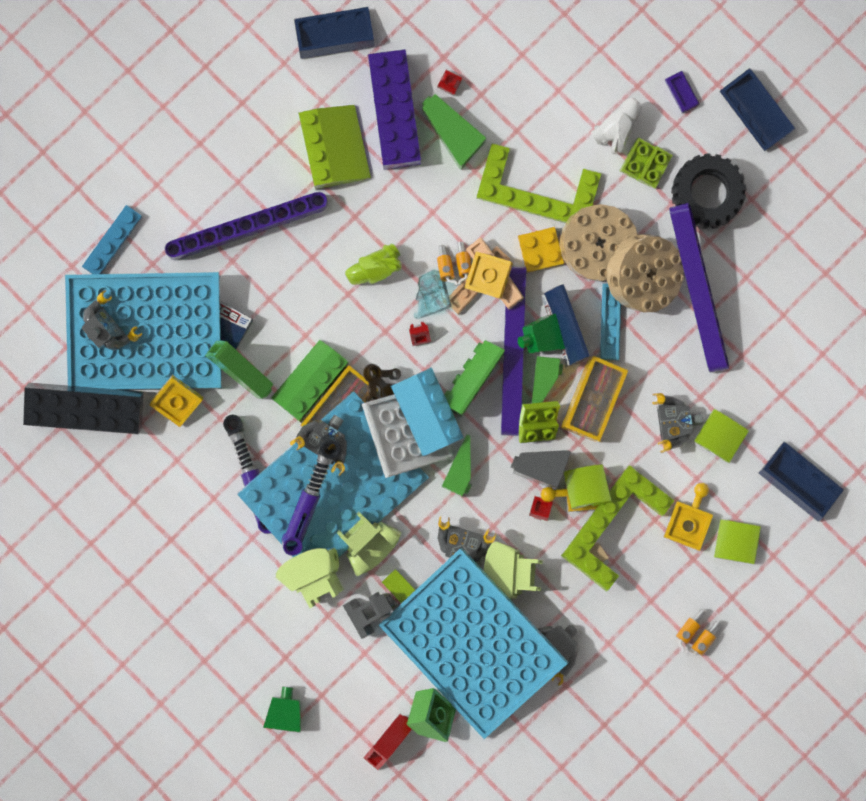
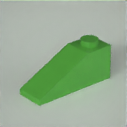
(545, 376)
(460, 472)

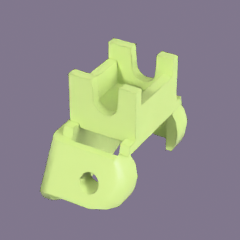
(368, 544)
(510, 569)
(312, 574)

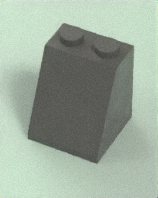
(541, 467)

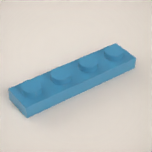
(112, 241)

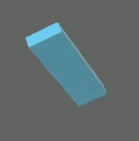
(610, 326)

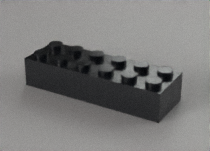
(83, 408)

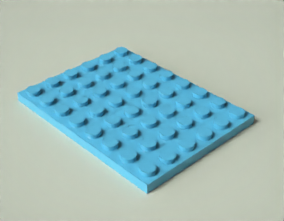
(176, 323)
(358, 489)
(473, 643)

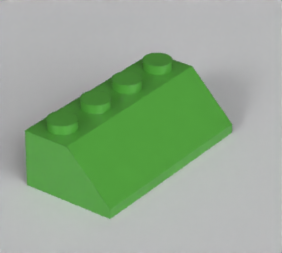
(474, 376)
(310, 380)

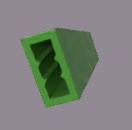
(453, 130)
(239, 369)

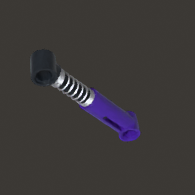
(249, 470)
(309, 497)

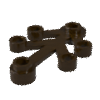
(376, 380)

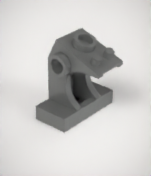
(381, 605)

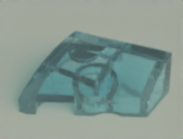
(431, 295)

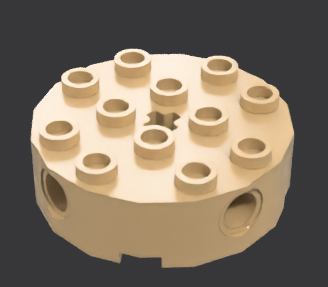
(580, 239)
(645, 273)

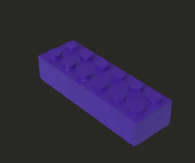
(394, 109)

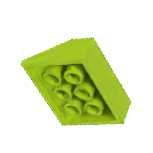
(334, 146)

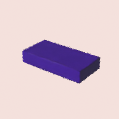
(681, 92)

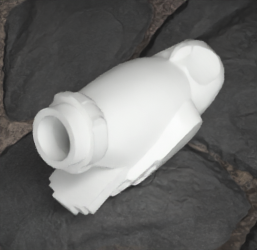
(618, 125)

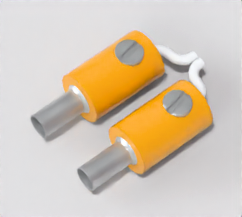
(445, 264)
(704, 640)

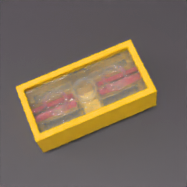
(345, 384)
(594, 399)

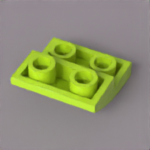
(646, 163)
(538, 422)
(721, 435)
(587, 486)
(737, 541)

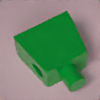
(542, 335)
(284, 712)

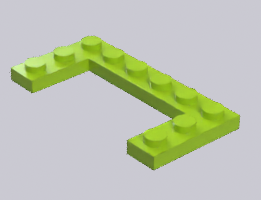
(493, 192)
(578, 550)

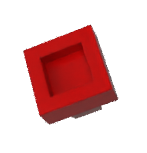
(449, 82)
(419, 335)
(540, 509)

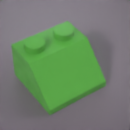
(431, 715)

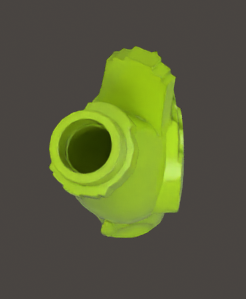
(375, 266)

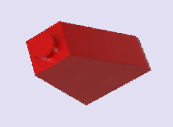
(388, 742)

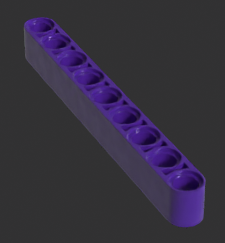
(236, 225)
(699, 287)
(513, 359)

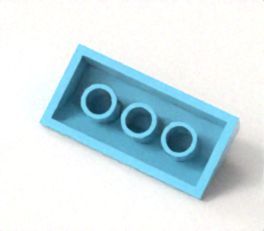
(427, 411)

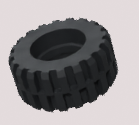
(723, 171)

